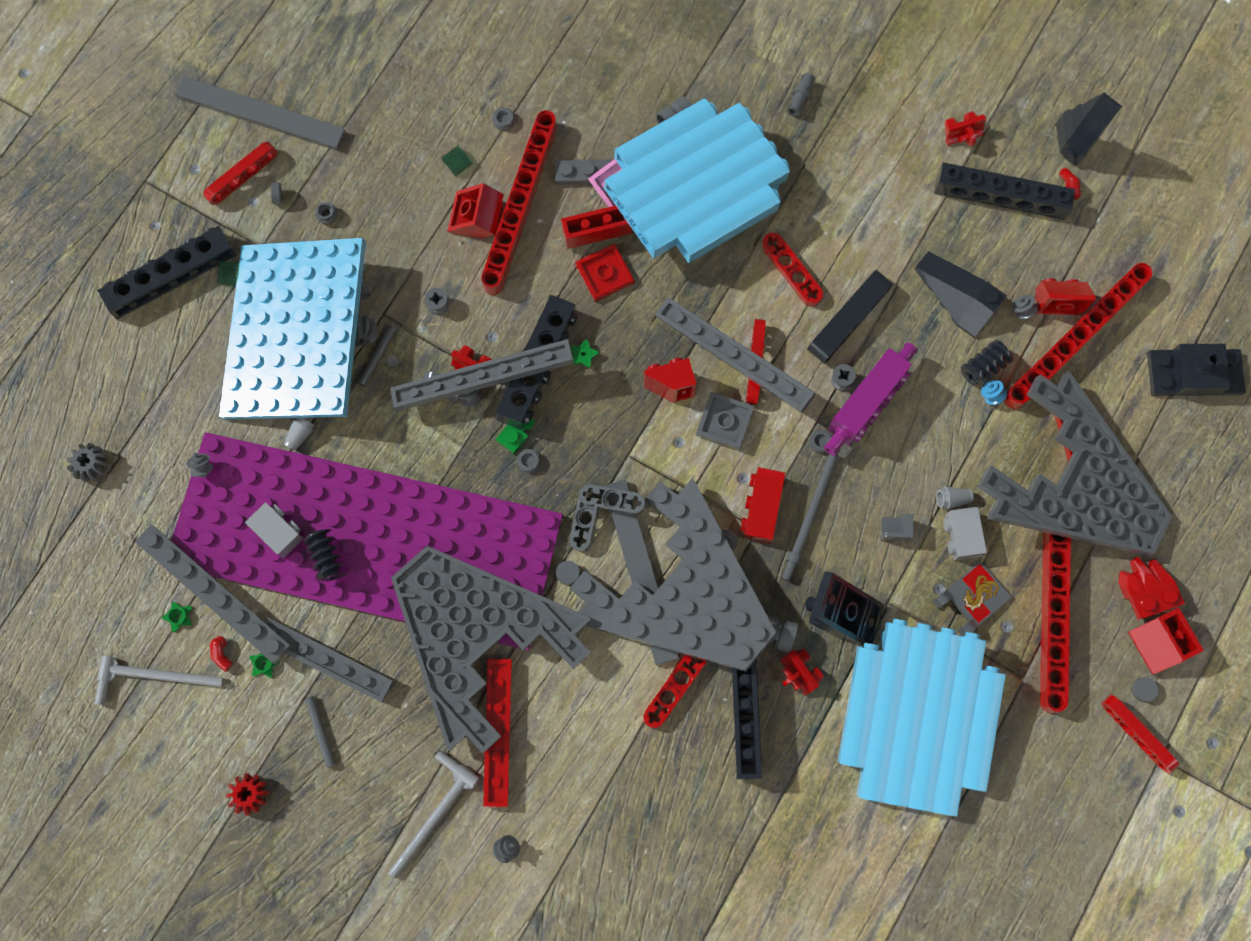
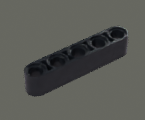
(850, 316)

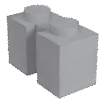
(274, 530)
(965, 532)

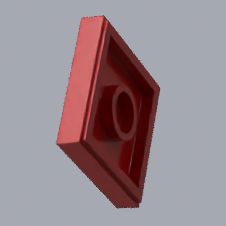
(604, 272)

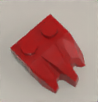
(1149, 588)

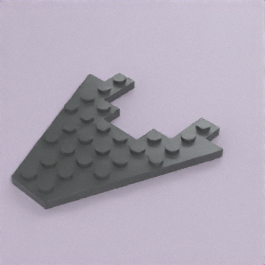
(1101, 490)
(702, 605)
(459, 616)

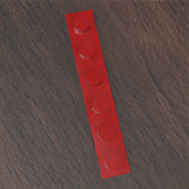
(499, 716)

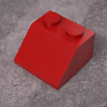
(476, 211)
(1063, 297)

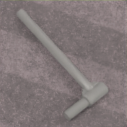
(109, 669)
(464, 779)

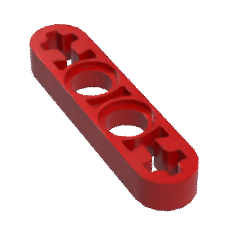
(240, 173)
(795, 267)
(757, 347)
(677, 689)
(1140, 734)

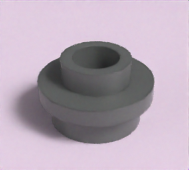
(326, 207)

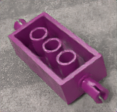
(866, 401)

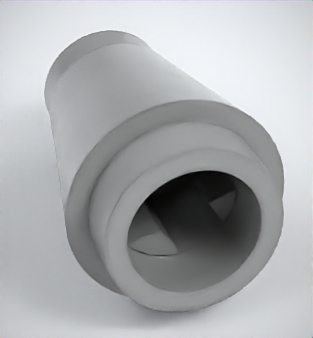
(298, 433)
(953, 497)

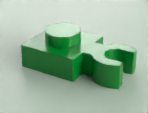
(513, 438)

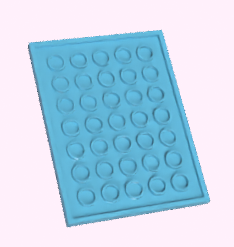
(293, 330)

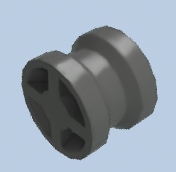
(437, 307)
(840, 381)

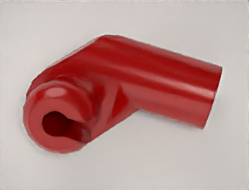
(1071, 181)
(216, 653)

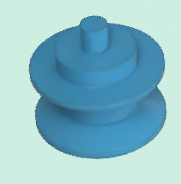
(994, 392)

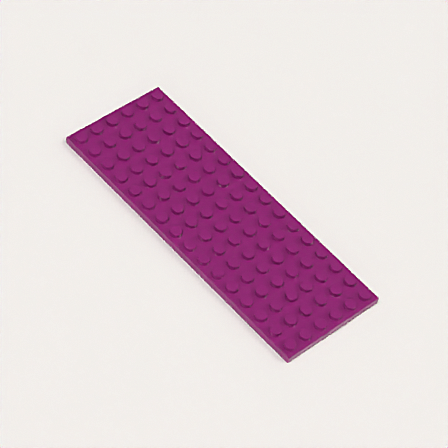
(375, 522)

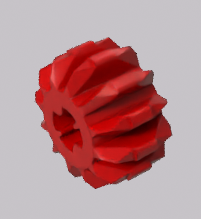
(244, 785)

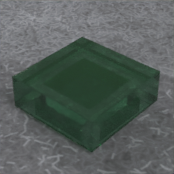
(456, 160)
(228, 273)

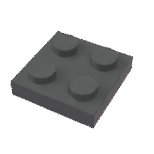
(724, 421)

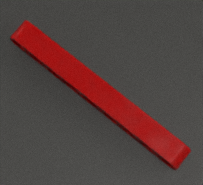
(519, 211)
(1085, 328)
(1060, 619)

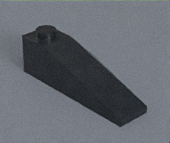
(1084, 125)
(963, 294)

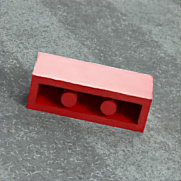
(594, 226)
(762, 505)

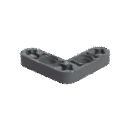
(594, 507)

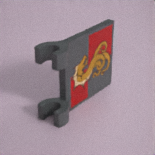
(975, 596)

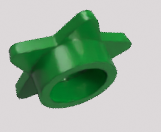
(583, 360)
(173, 612)
(259, 668)

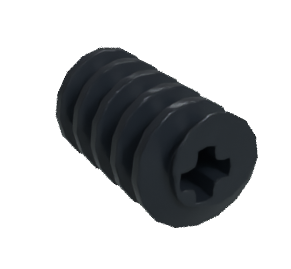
(986, 362)
(323, 556)

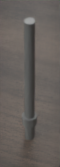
(794, 557)

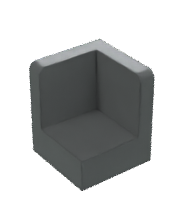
(897, 528)

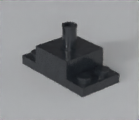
(1196, 371)
(844, 610)

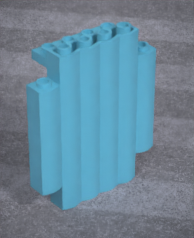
(697, 179)
(921, 717)

